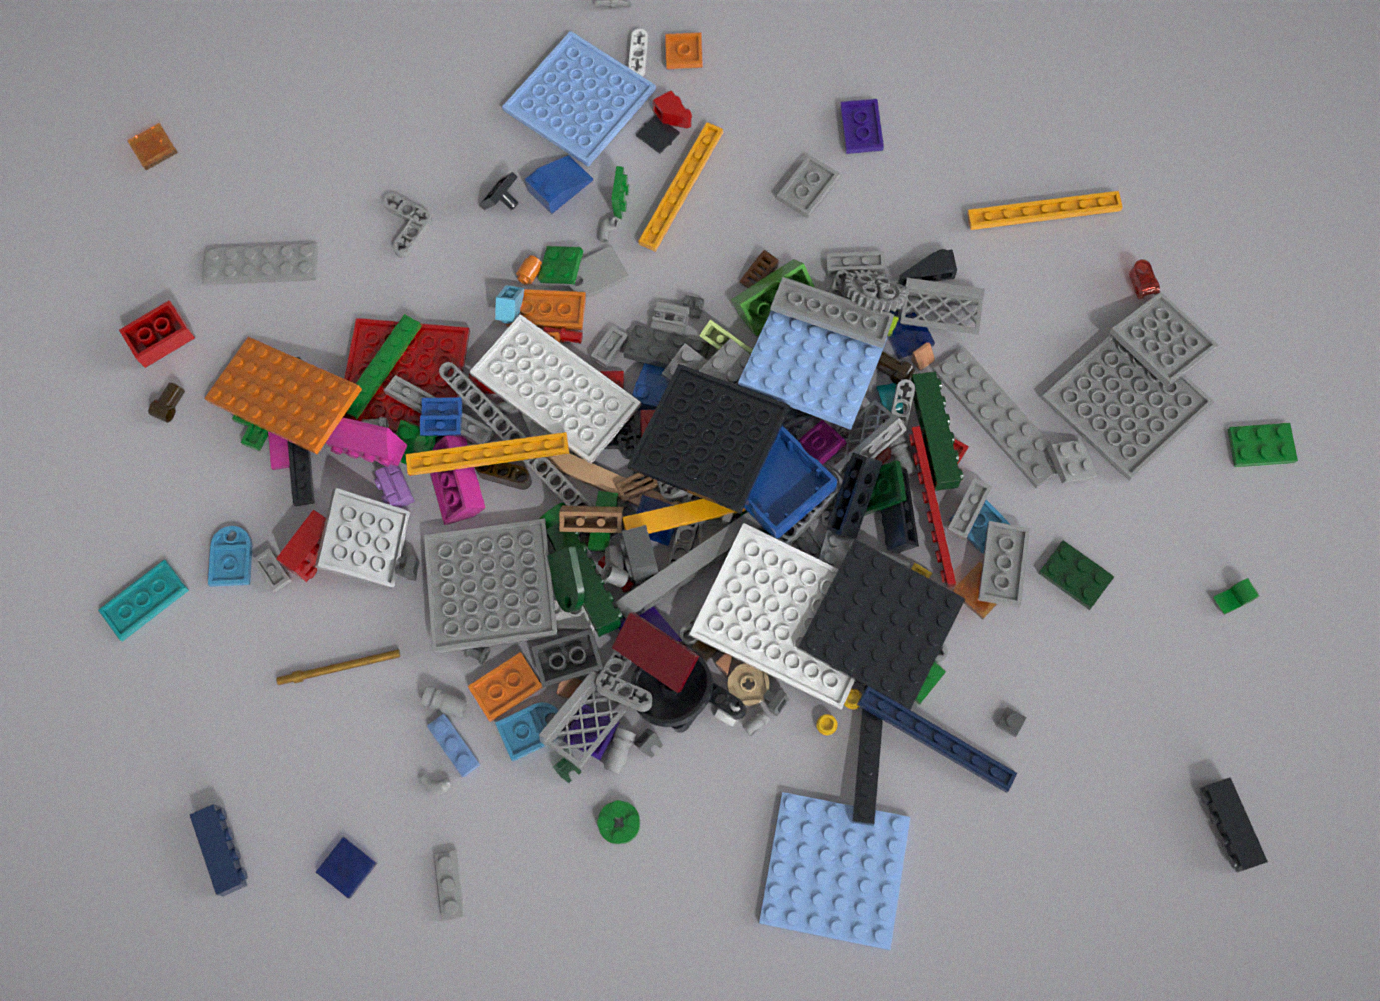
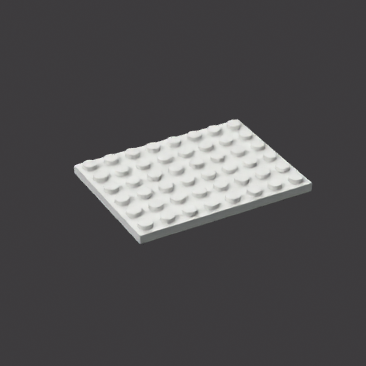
(763, 610)

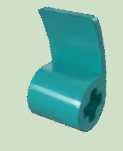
(886, 395)

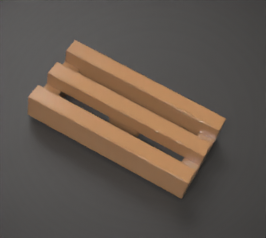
(637, 492)

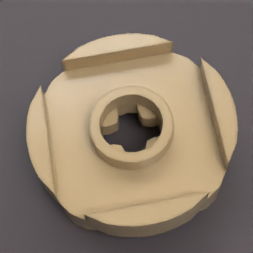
(739, 677)

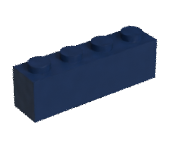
(218, 850)

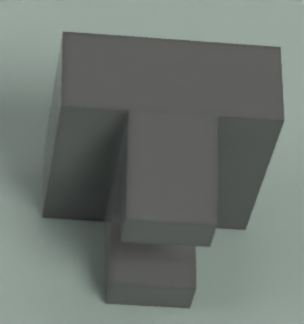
(695, 304)
(411, 567)
(776, 701)
(646, 741)

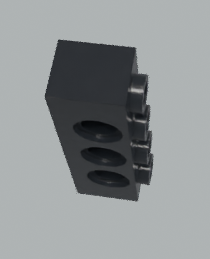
(854, 495)

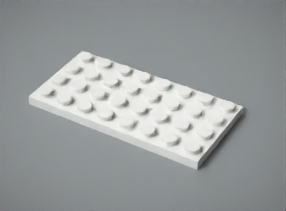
(555, 388)

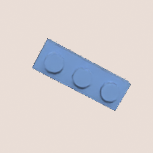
(453, 745)

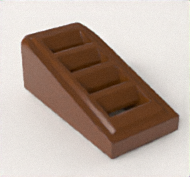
(764, 256)

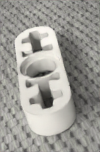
(638, 47)

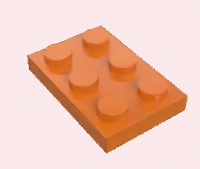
(505, 687)

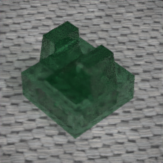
(564, 767)

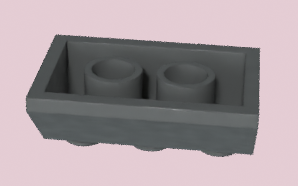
(567, 658)

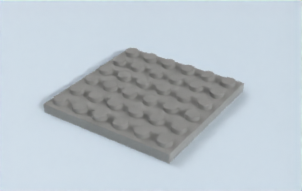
(1124, 406)
(489, 586)

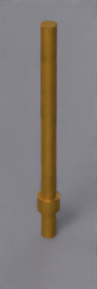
(299, 675)

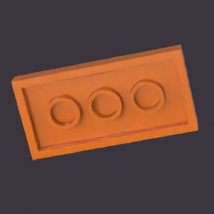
(554, 308)

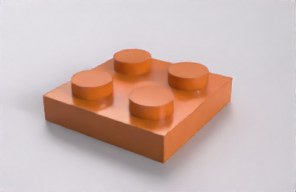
(684, 50)

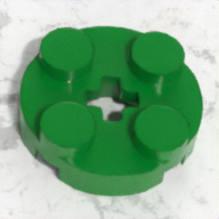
(617, 810)

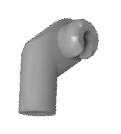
(606, 227)
(435, 787)

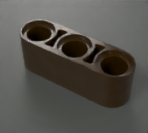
(510, 478)

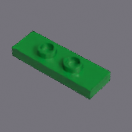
(600, 541)

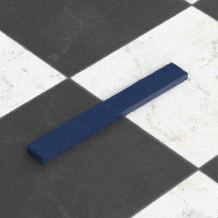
(937, 739)

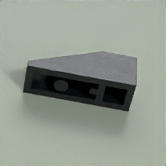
(935, 267)

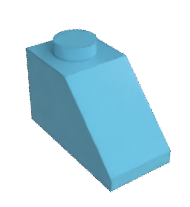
(509, 304)

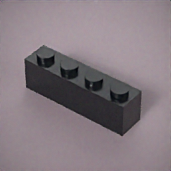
(900, 522)
(1233, 825)

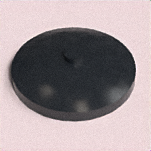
(675, 708)

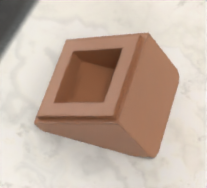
(923, 356)
(724, 664)
(568, 687)

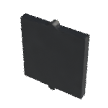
(657, 134)

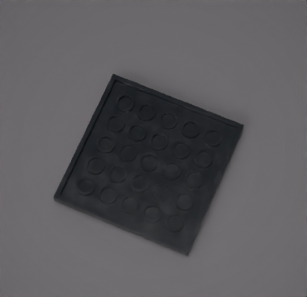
(709, 438)
(881, 624)

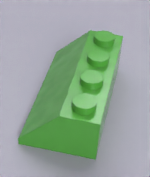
(756, 301)

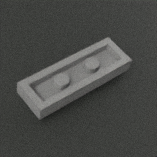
(855, 261)
(969, 509)
(449, 885)

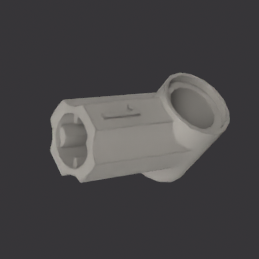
(613, 570)

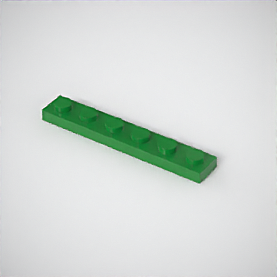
(383, 363)

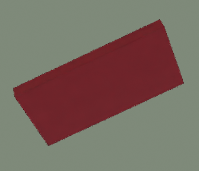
(655, 652)

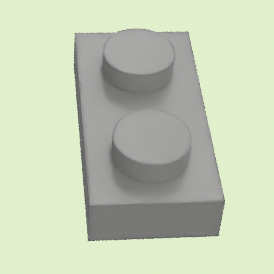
(609, 346)
(271, 570)

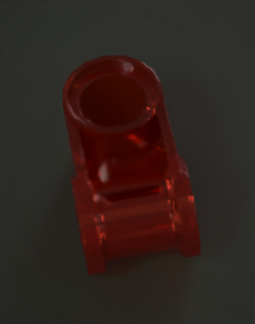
(1146, 282)

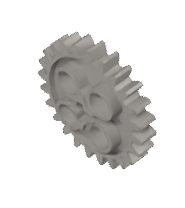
(874, 291)

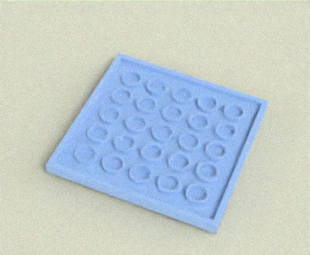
(579, 98)
(811, 368)
(834, 873)

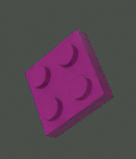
(822, 442)

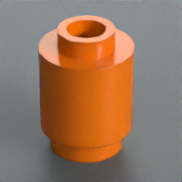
(528, 270)

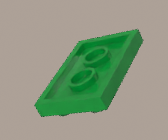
(1262, 445)

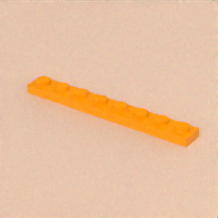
(680, 187)
(1044, 210)
(487, 454)

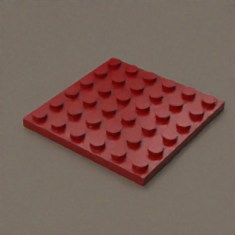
(417, 365)

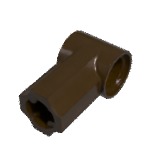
(894, 369)
(165, 406)

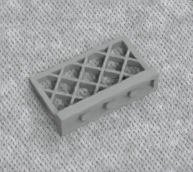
(943, 294)
(871, 446)
(568, 713)

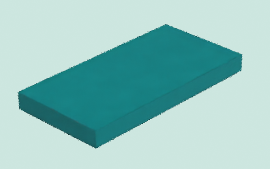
(143, 600)

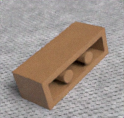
(591, 519)

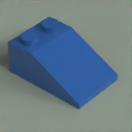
(557, 182)
(650, 387)

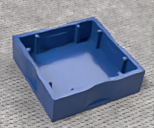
(788, 486)

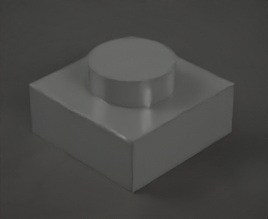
(1011, 722)

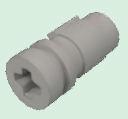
(901, 453)
(445, 702)
(618, 752)

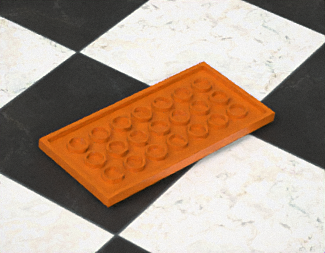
(283, 394)

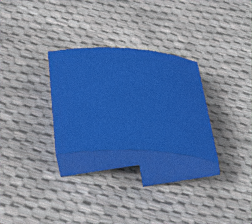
(441, 417)

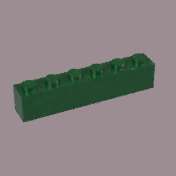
(935, 431)
(597, 600)

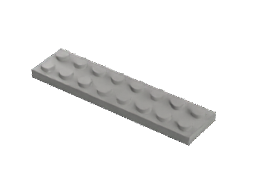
(997, 415)

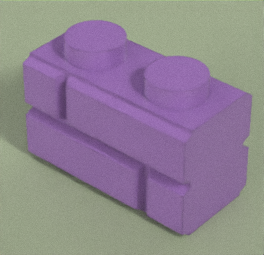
(394, 486)

